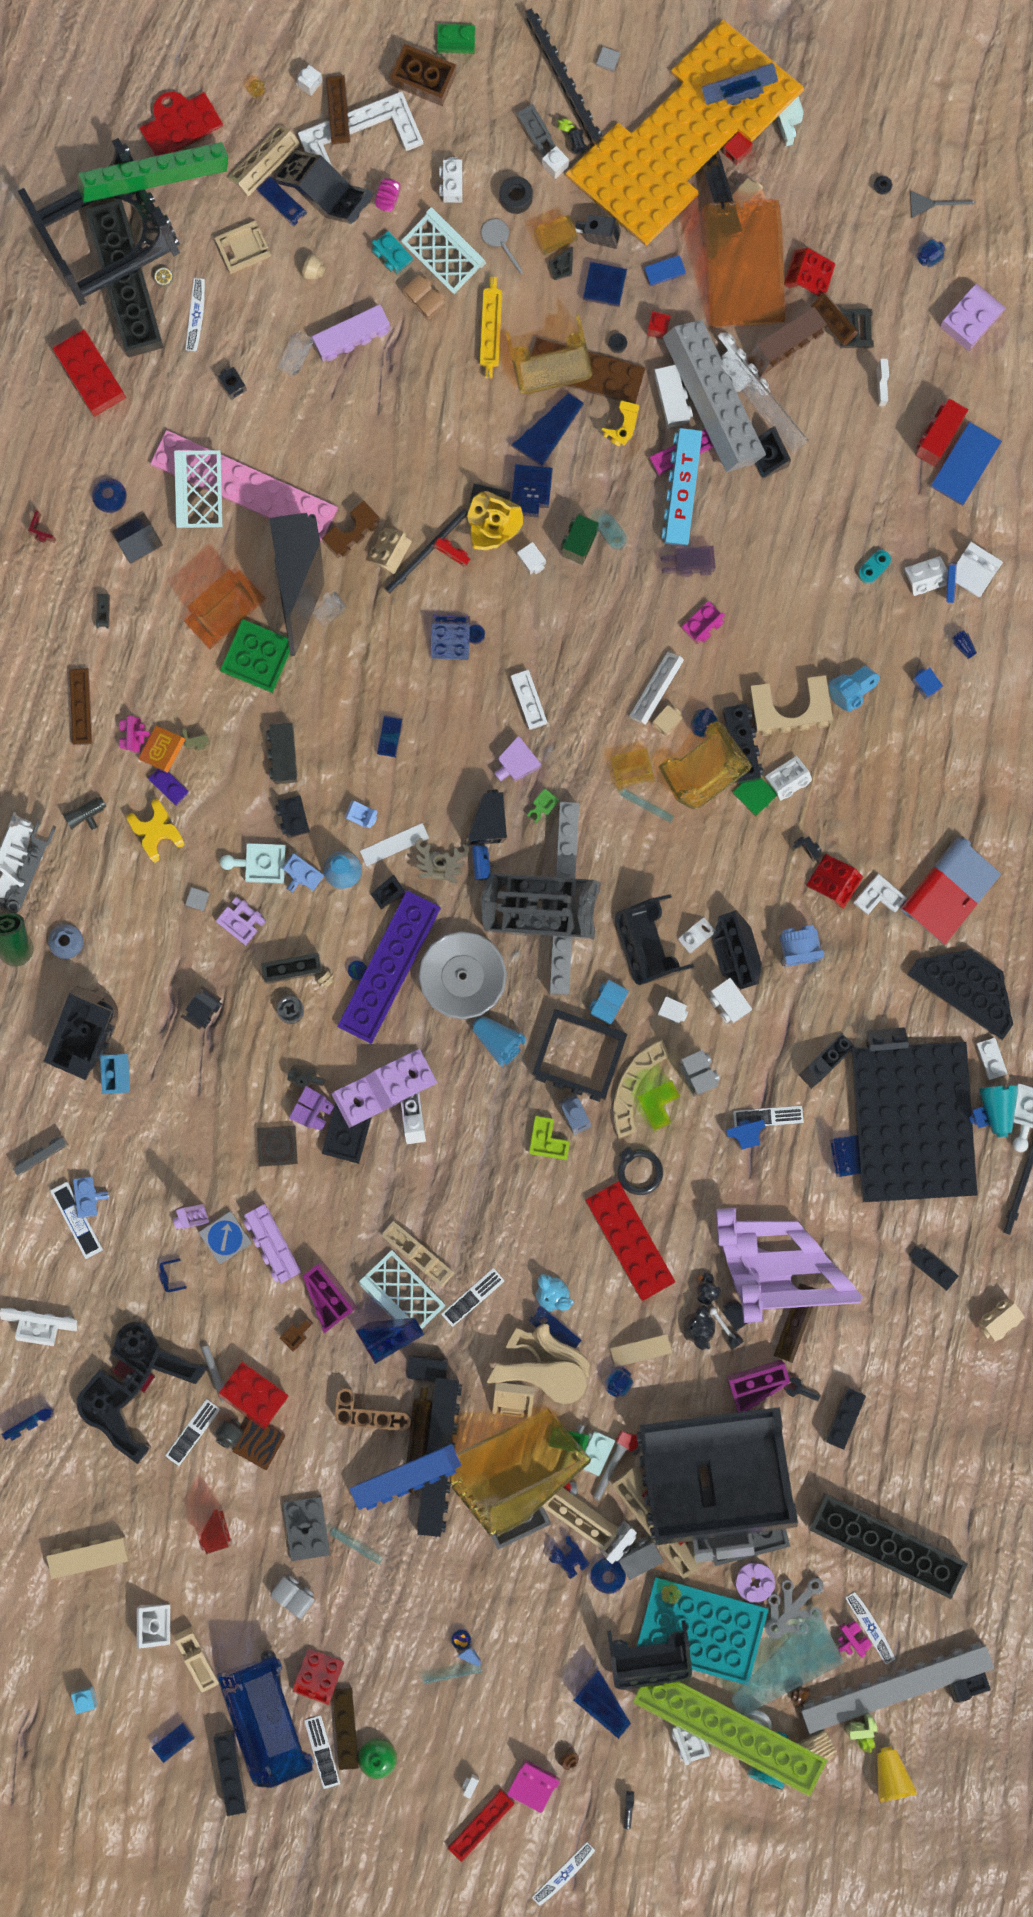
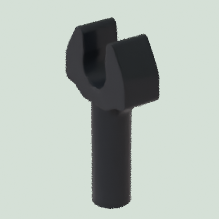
(801, 1390)
(629, 1805)

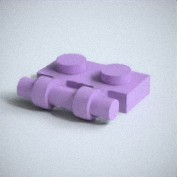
(238, 926)

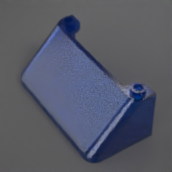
(263, 1723)

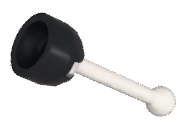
(733, 1339)

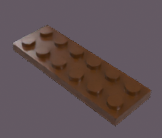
(609, 376)

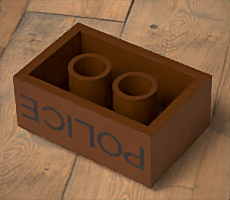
(423, 74)

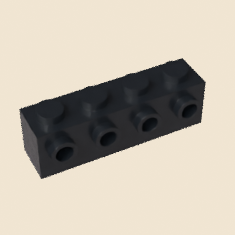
(738, 725)

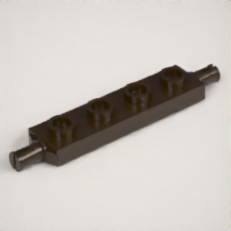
(419, 1427)

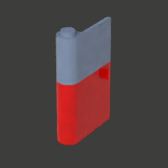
(950, 890)

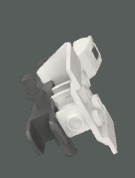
(18, 861)

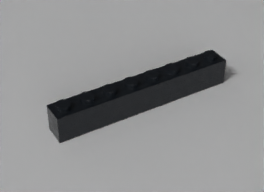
(440, 1435)

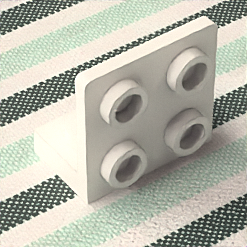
(976, 569)

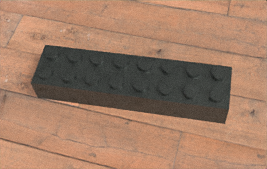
(130, 293)
(887, 1546)

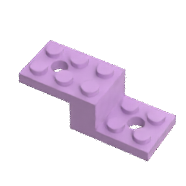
(384, 1088)

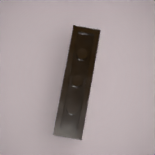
(793, 1330)
(345, 1728)

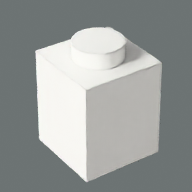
(555, 162)
(531, 559)
(673, 1010)

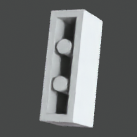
(672, 396)

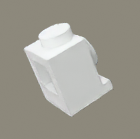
(309, 80)

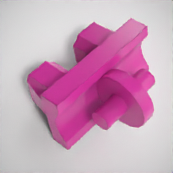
(135, 734)
(849, 1631)

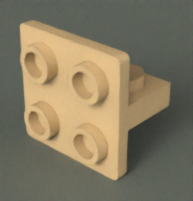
(389, 549)

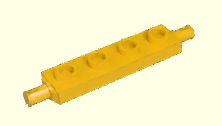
(491, 327)

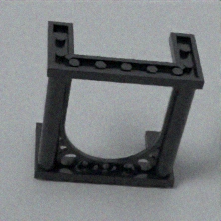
(164, 242)

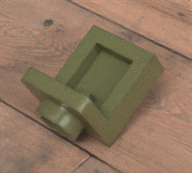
(197, 743)

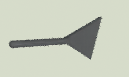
(921, 204)

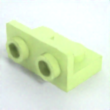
(861, 1730)

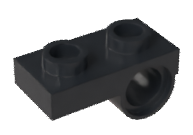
(969, 1687)

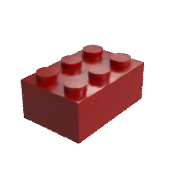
(940, 431)
(253, 1395)

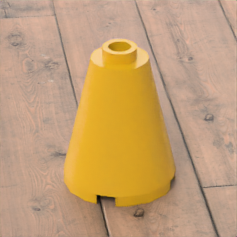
(892, 1776)

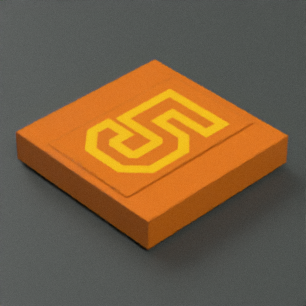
(161, 749)

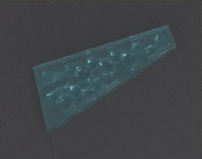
(790, 1666)

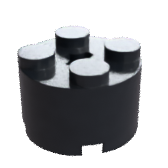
(201, 1008)

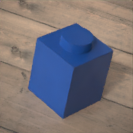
(926, 682)

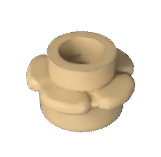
(325, 979)

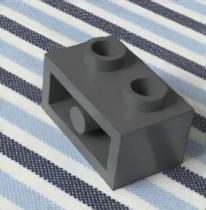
(640, 1557)

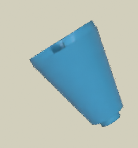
(342, 869)
(498, 1039)

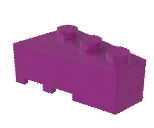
(328, 1296)

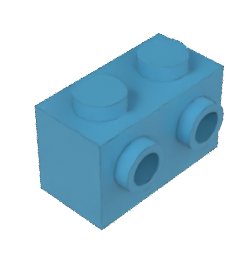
(115, 1074)

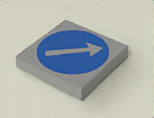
(225, 1237)

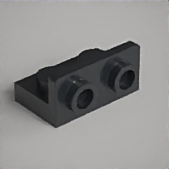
(293, 817)

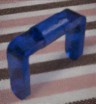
(164, 1279)

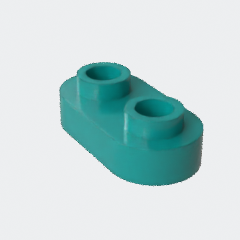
(874, 566)

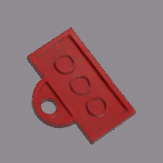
(180, 123)

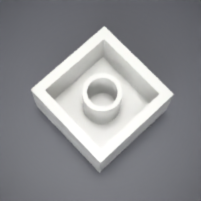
(729, 1001)

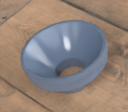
(74, 946)

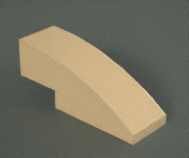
(641, 1350)
(196, 1659)

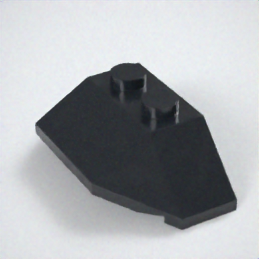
(737, 950)

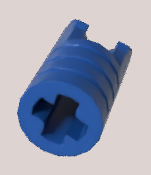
(481, 862)

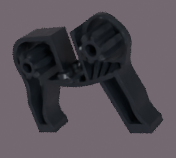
(105, 1396)

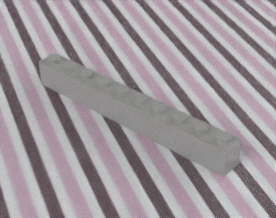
(565, 869)
(897, 1687)

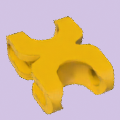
(155, 830)

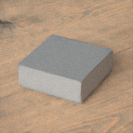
(608, 59)
(197, 899)

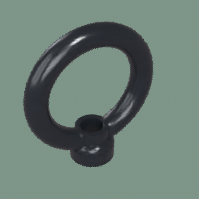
(627, 1156)

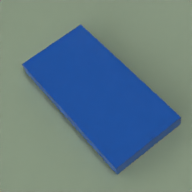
(966, 463)

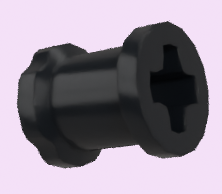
(577, 141)

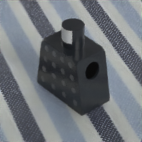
(600, 230)

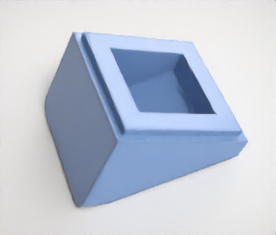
(470, 1656)

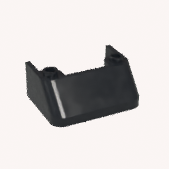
(642, 942)
(651, 1663)

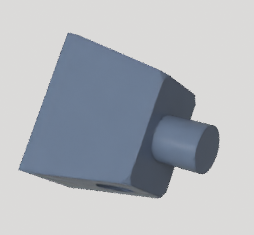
(575, 1114)

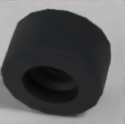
(512, 183)

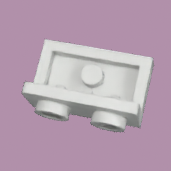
(927, 575)
(690, 1746)

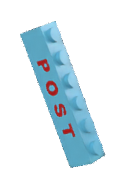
(682, 489)

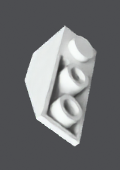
(413, 1119)

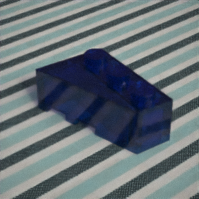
(388, 1336)
(601, 1703)

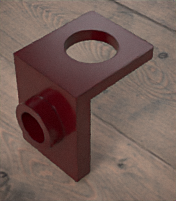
(39, 535)

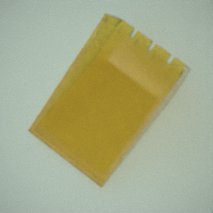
(517, 1471)

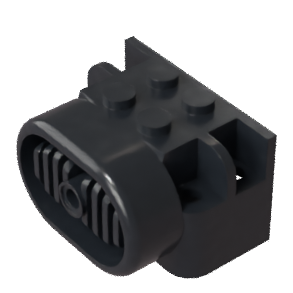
(82, 1031)

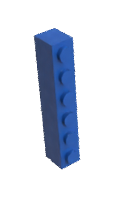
(404, 1477)

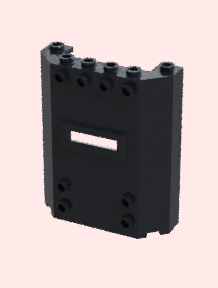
(744, 1471)

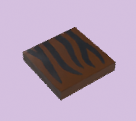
(259, 1445)

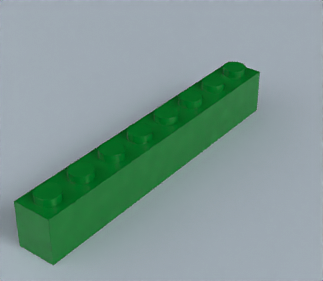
(152, 172)

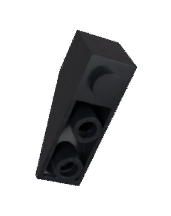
(826, 1061)

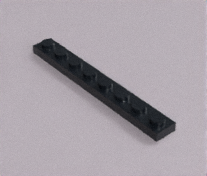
(560, 69)

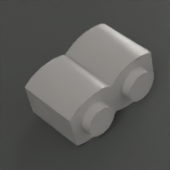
(293, 1596)

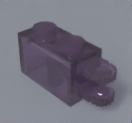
(691, 561)

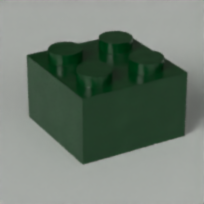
(580, 539)

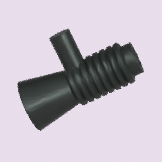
(85, 812)

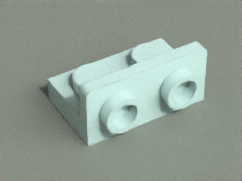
(598, 1451)

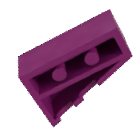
(756, 1384)

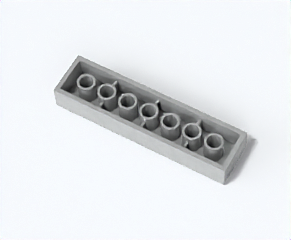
(714, 395)

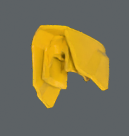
(492, 531)

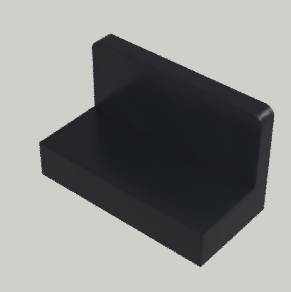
(426, 1368)

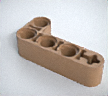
(372, 1413)

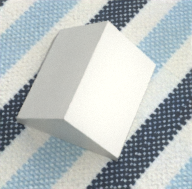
(153, 1625)

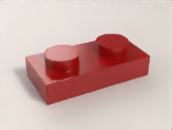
(444, 546)

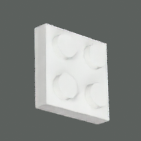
(624, 1537)

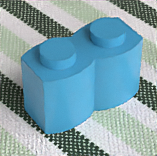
(609, 1002)

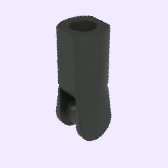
(103, 608)

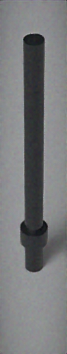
(401, 576)
(1012, 1214)

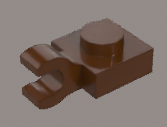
(295, 1336)

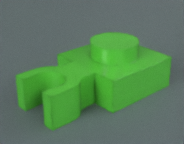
(545, 803)

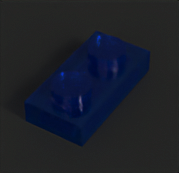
(173, 1742)

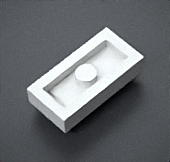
(991, 1058)

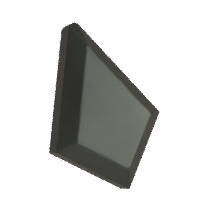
(562, 264)

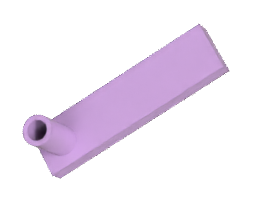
(191, 1217)

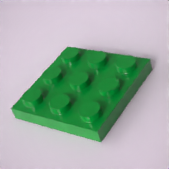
(257, 656)

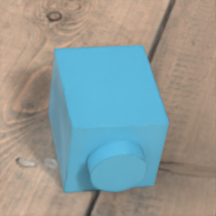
(84, 1700)

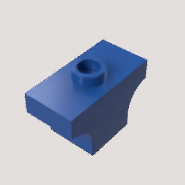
(746, 1133)

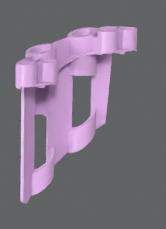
(764, 1277)

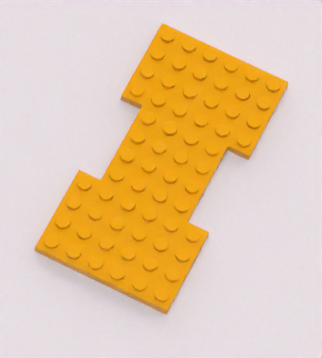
(646, 172)

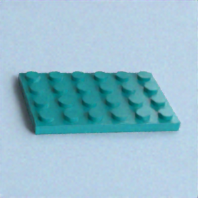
(719, 1628)

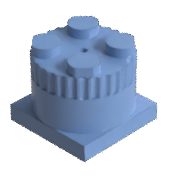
(800, 946)

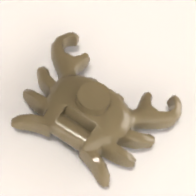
(439, 865)

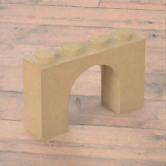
(769, 720)

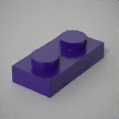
(168, 786)

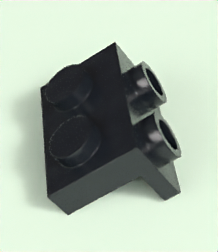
(887, 1039)

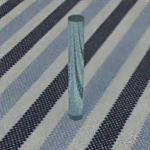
(647, 806)
(356, 1546)
(452, 1674)

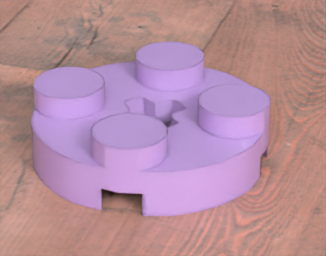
(766, 1583)

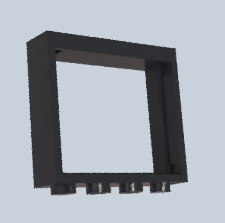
(589, 1025)

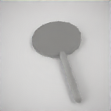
(496, 234)

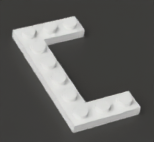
(364, 117)

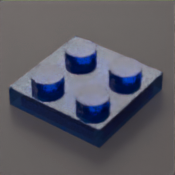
(604, 284)

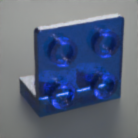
(450, 637)
(845, 1155)

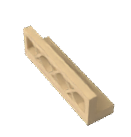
(265, 160)

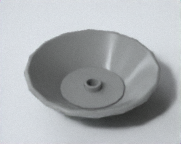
(456, 955)

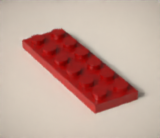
(630, 1241)

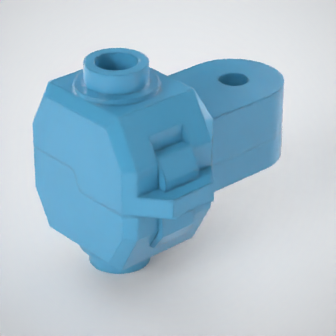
(848, 690)

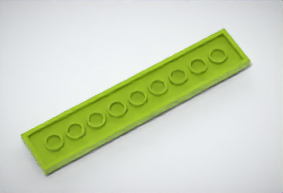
(734, 1734)

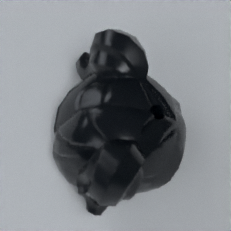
(702, 1330)

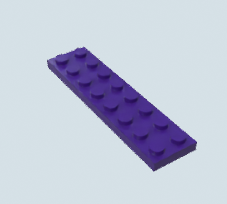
(389, 967)

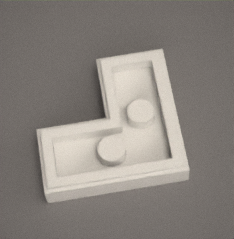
(882, 375)
(881, 891)

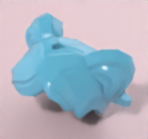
(555, 1291)

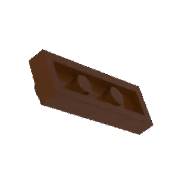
(836, 320)

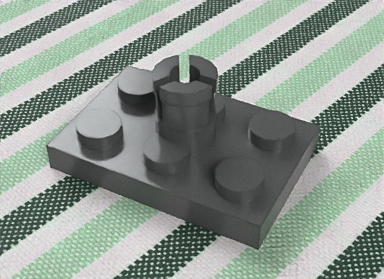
(306, 1528)

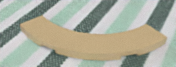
(629, 1083)

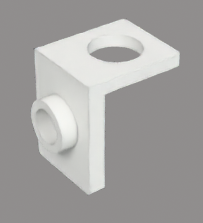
(696, 935)

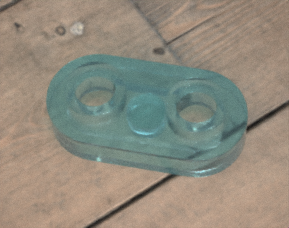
(612, 531)

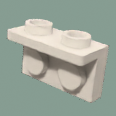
(789, 778)

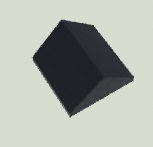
(776, 453)
(137, 538)

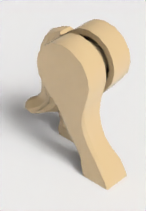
(559, 1369)

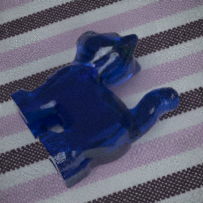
(571, 1559)

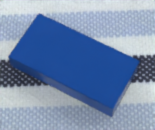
(665, 270)
(951, 582)

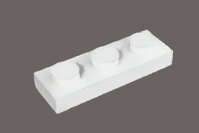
(529, 700)

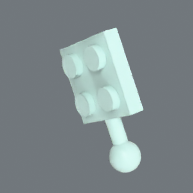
(262, 863)

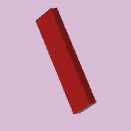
(481, 1825)

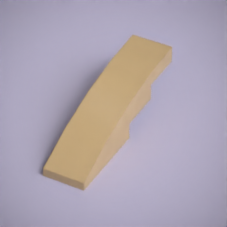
(417, 1254)

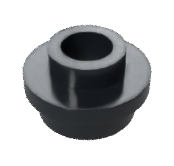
(882, 190)

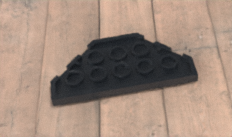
(969, 986)

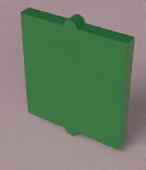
(755, 795)

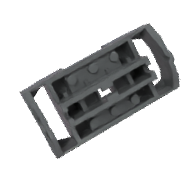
(564, 912)

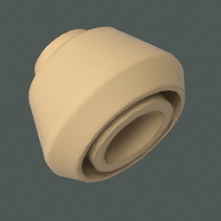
(313, 268)

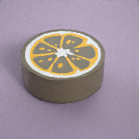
(163, 277)

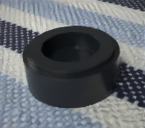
(617, 343)

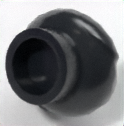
(706, 1290)

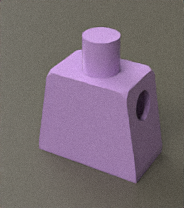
(517, 761)

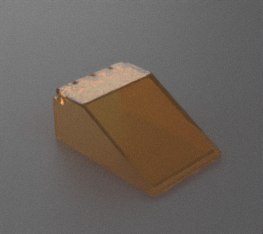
(743, 262)

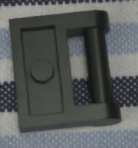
(852, 315)

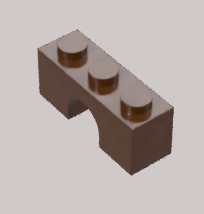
(341, 542)

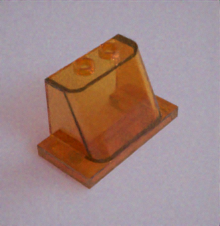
(222, 607)

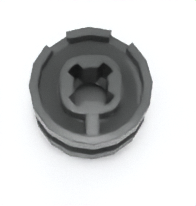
(290, 1010)

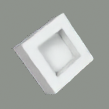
(469, 1785)

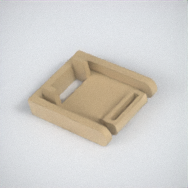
(246, 246)
(513, 1399)

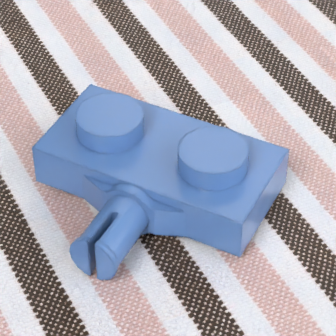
(301, 873)
(86, 1197)

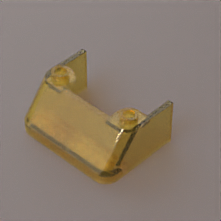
(551, 368)

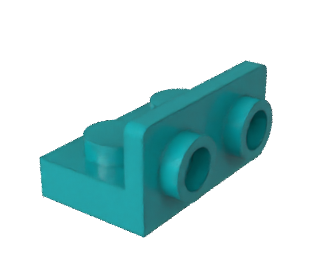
(392, 252)

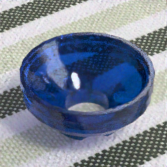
(111, 504)
(600, 1568)

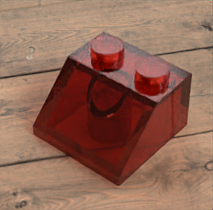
(216, 1533)

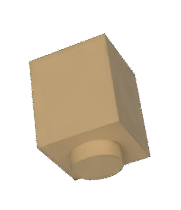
(667, 720)

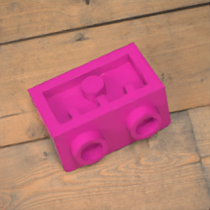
(703, 622)

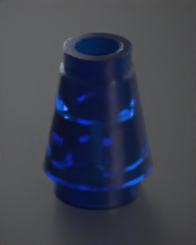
(964, 644)

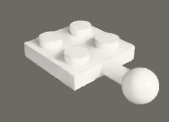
(1023, 1116)

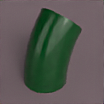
(15, 943)

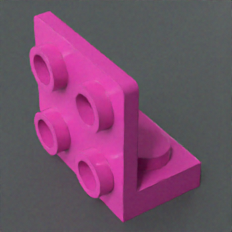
(533, 1786)

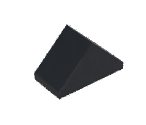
(388, 892)

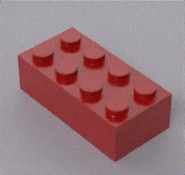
(89, 373)

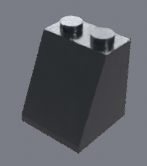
(489, 820)

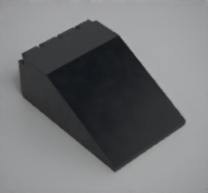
(298, 571)

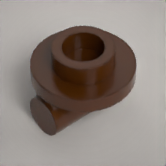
(799, 1696)
(569, 1759)

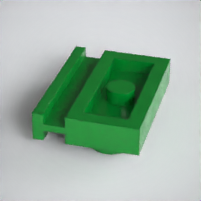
(456, 39)

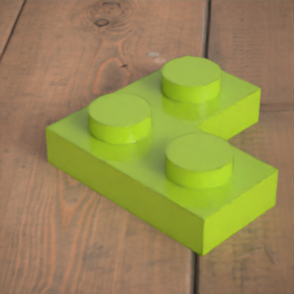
(543, 1144)

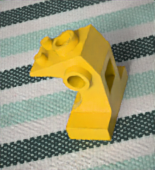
(630, 413)

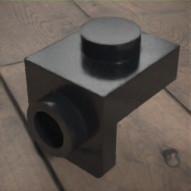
(811, 848)

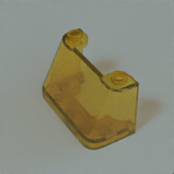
(706, 768)

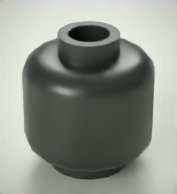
(228, 1433)

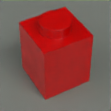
(737, 148)
(658, 325)

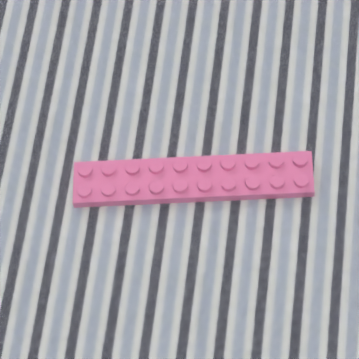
(244, 485)

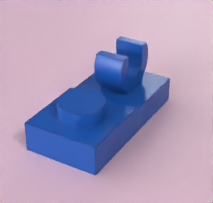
(979, 1118)

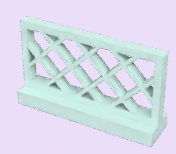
(457, 242)
(181, 489)
(387, 1303)

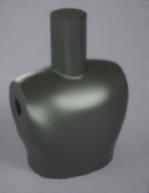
(303, 1076)

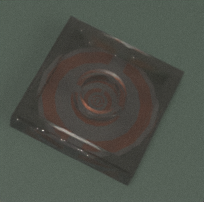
(277, 1146)

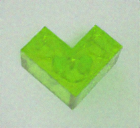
(653, 1104)

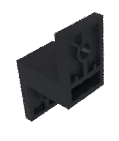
(323, 187)

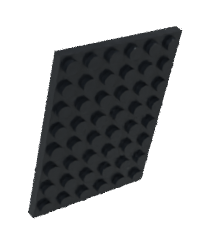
(914, 1122)

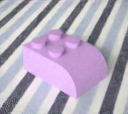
(972, 317)

